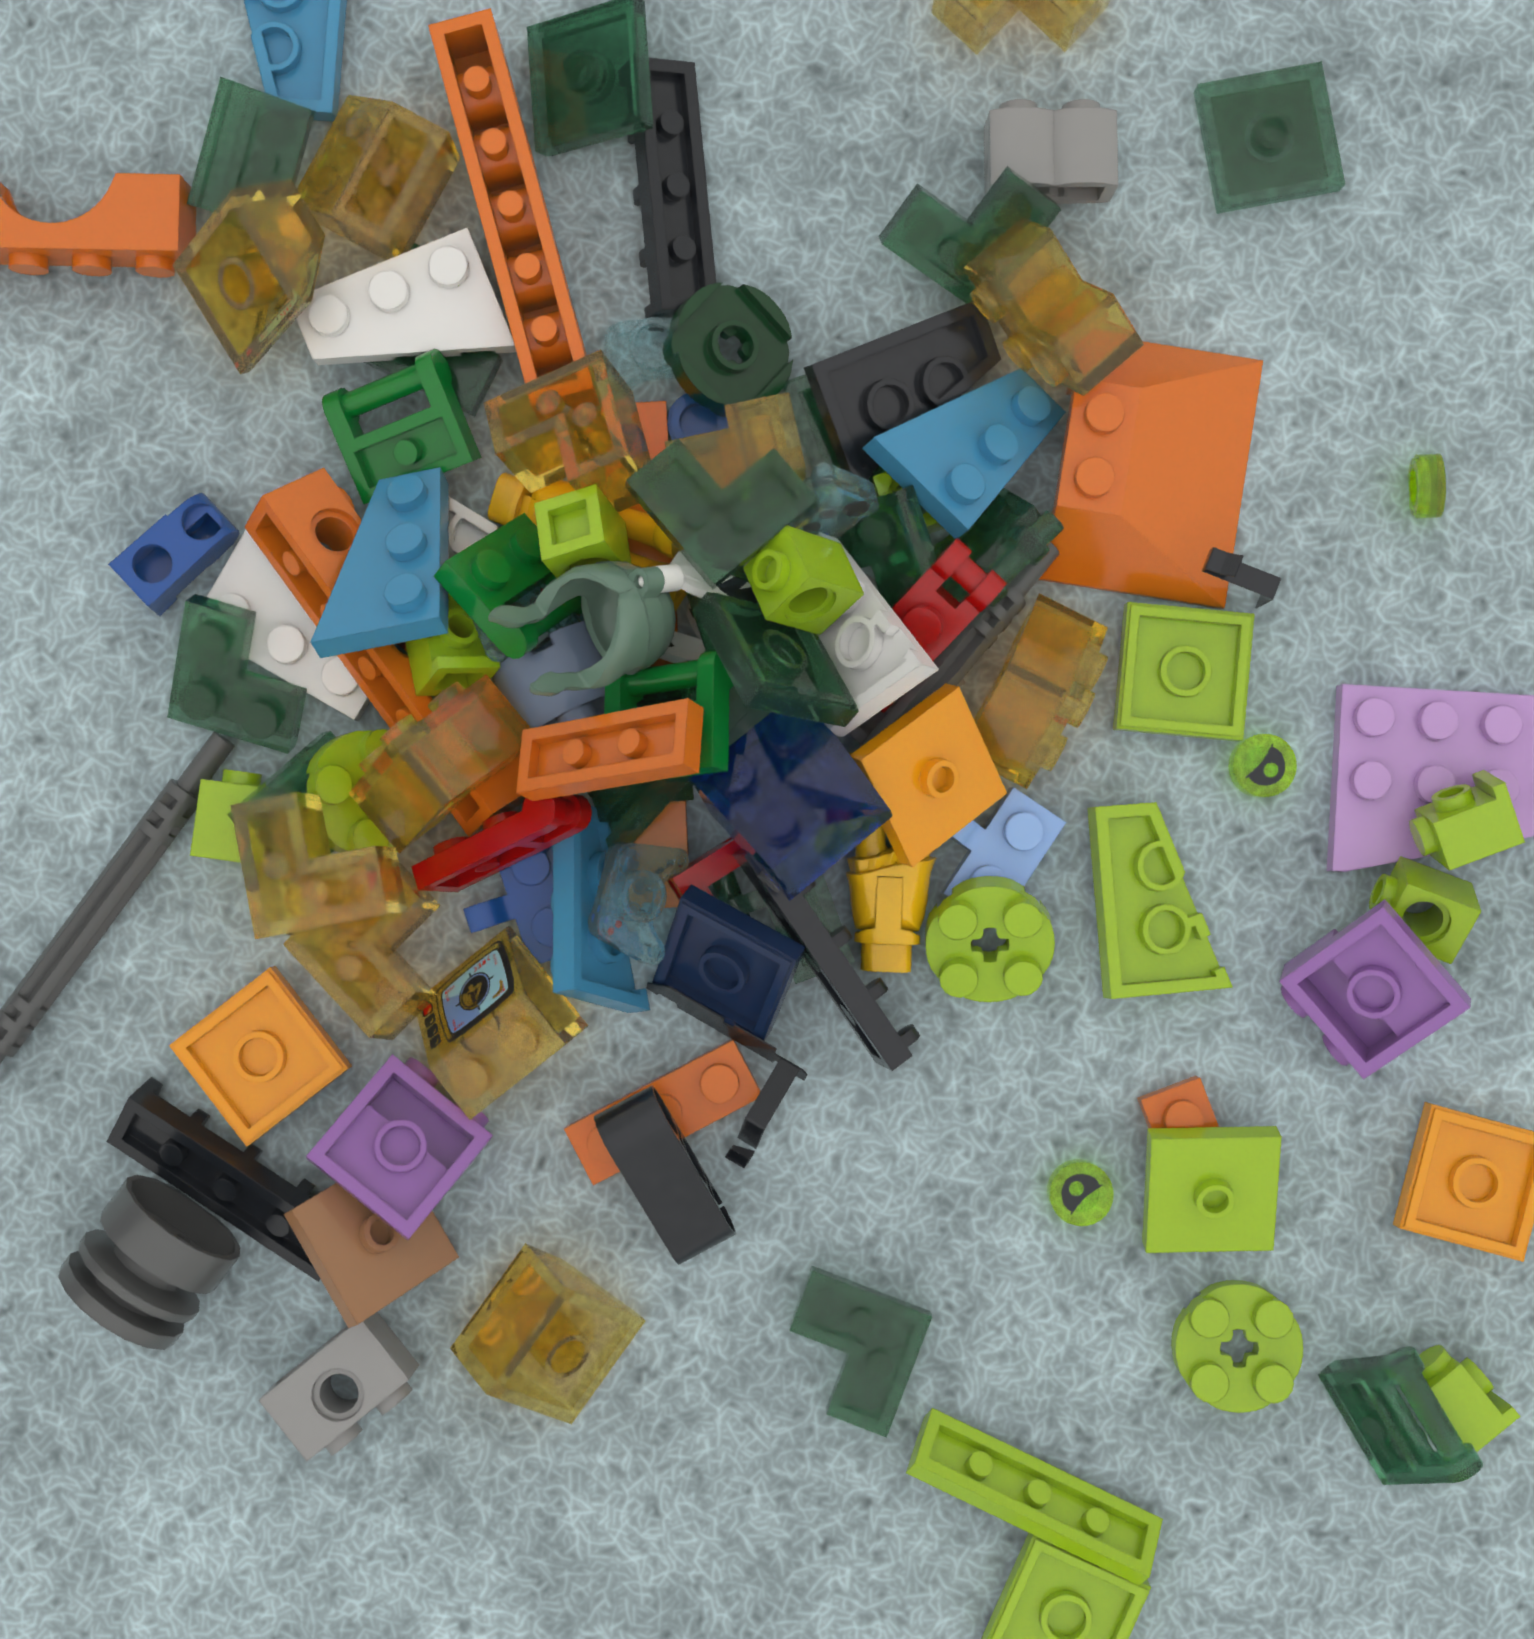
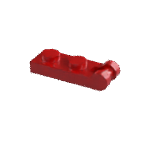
(933, 612)
(502, 843)

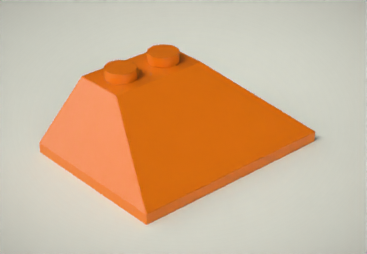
(1155, 474)

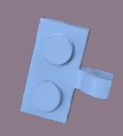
(1008, 843)

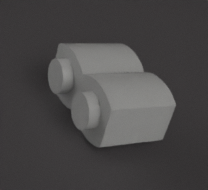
(1059, 151)

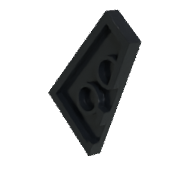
(899, 379)

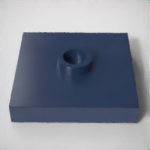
(728, 962)

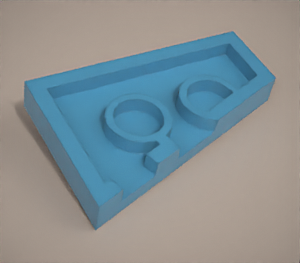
(300, 50)
(968, 447)
(388, 575)
(581, 963)

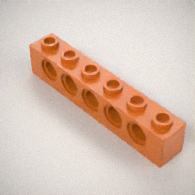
(507, 193)
(289, 533)

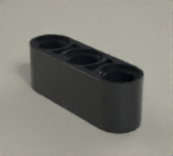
(664, 1174)

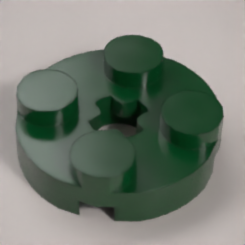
(696, 356)

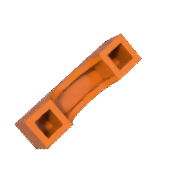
(135, 224)

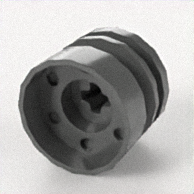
(148, 1263)

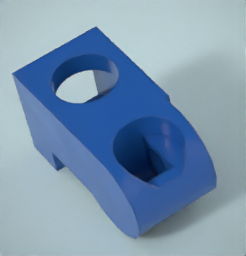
(175, 551)

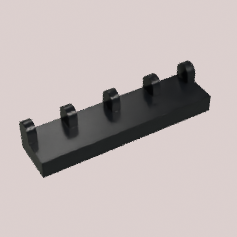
(673, 191)
(835, 973)
(212, 1171)

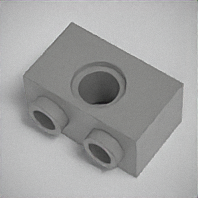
(311, 1410)

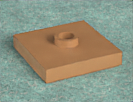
(361, 1255)

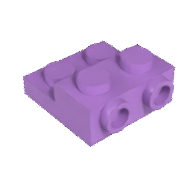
(1372, 990)
(400, 1145)

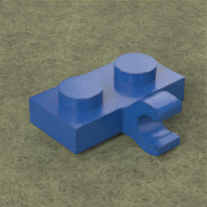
(527, 901)

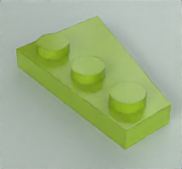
(1144, 912)

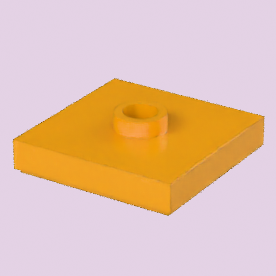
(930, 773)
(260, 1055)
(1470, 1182)

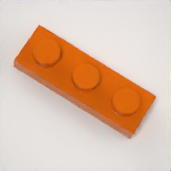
(611, 750)
(693, 1094)

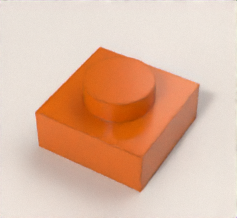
(1178, 1106)

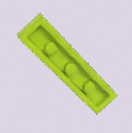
(1035, 1496)

